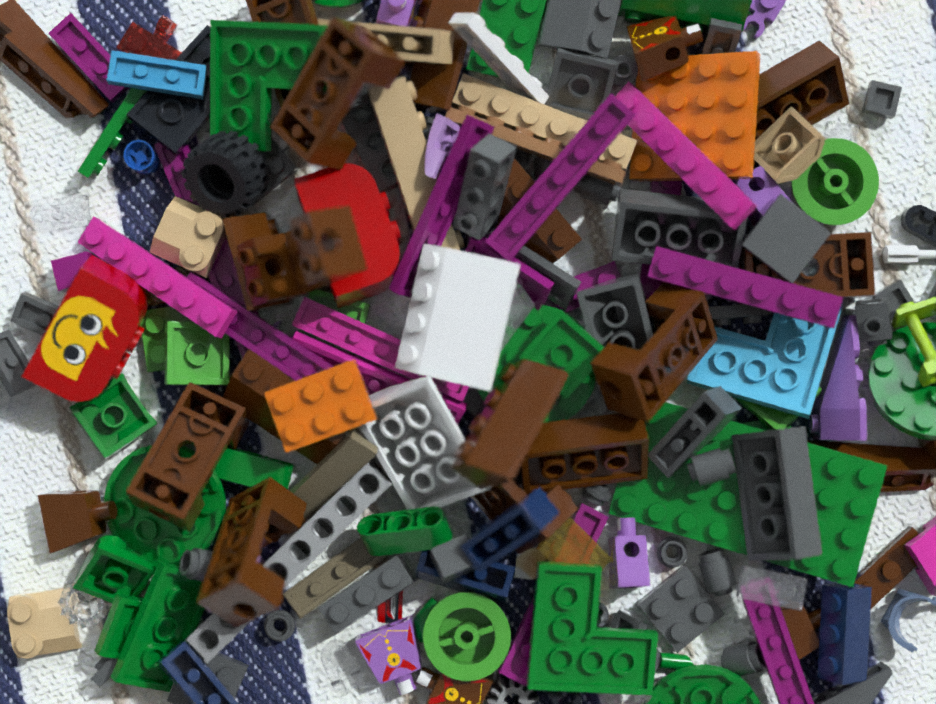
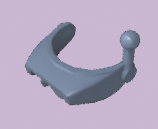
(893, 613)

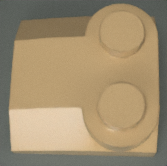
(788, 147)
(189, 236)
(38, 625)

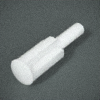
(905, 254)

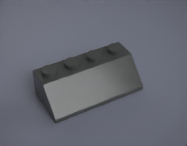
(580, 25)
(675, 224)
(617, 313)
(777, 494)

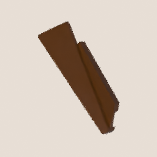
(43, 65)
(907, 466)

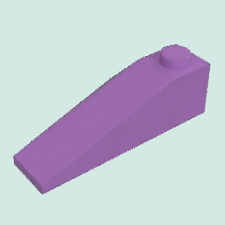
(838, 409)

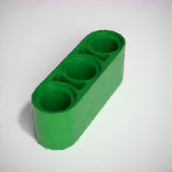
(251, 468)
(404, 531)

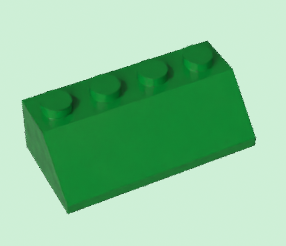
(687, 11)

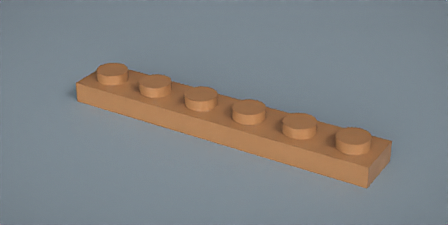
(549, 149)

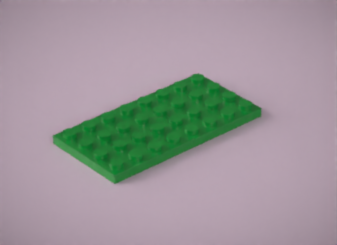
(843, 491)

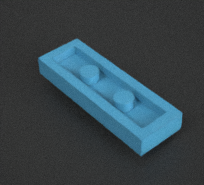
(157, 74)

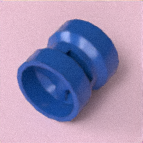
(136, 154)

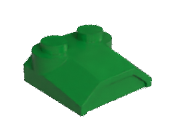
(113, 417)
(113, 570)

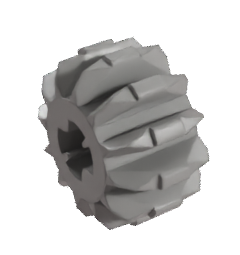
(509, 688)

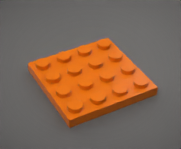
(712, 105)

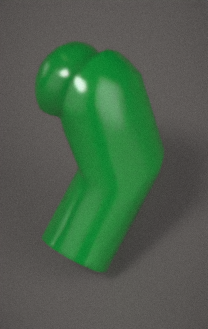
(421, 616)
(674, 661)

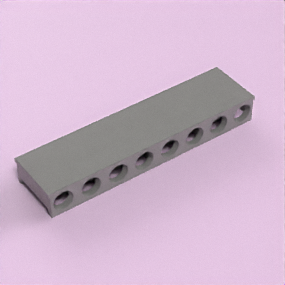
(302, 548)

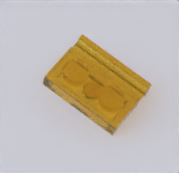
(573, 545)

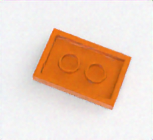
(320, 405)

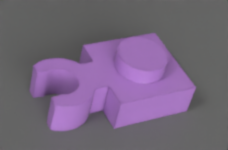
(763, 11)

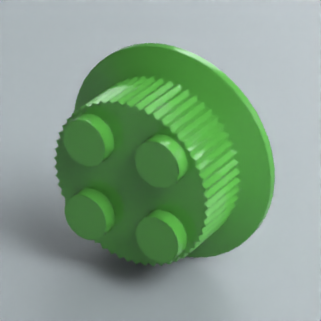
(838, 184)
(466, 636)

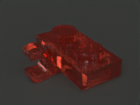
(142, 42)

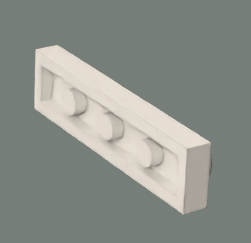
(492, 51)

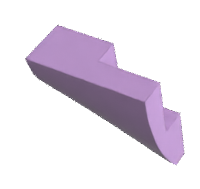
(439, 144)

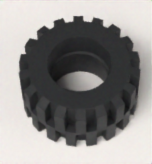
(212, 188)

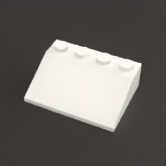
(457, 316)
(418, 444)

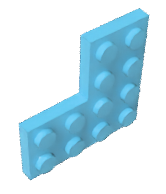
(772, 372)

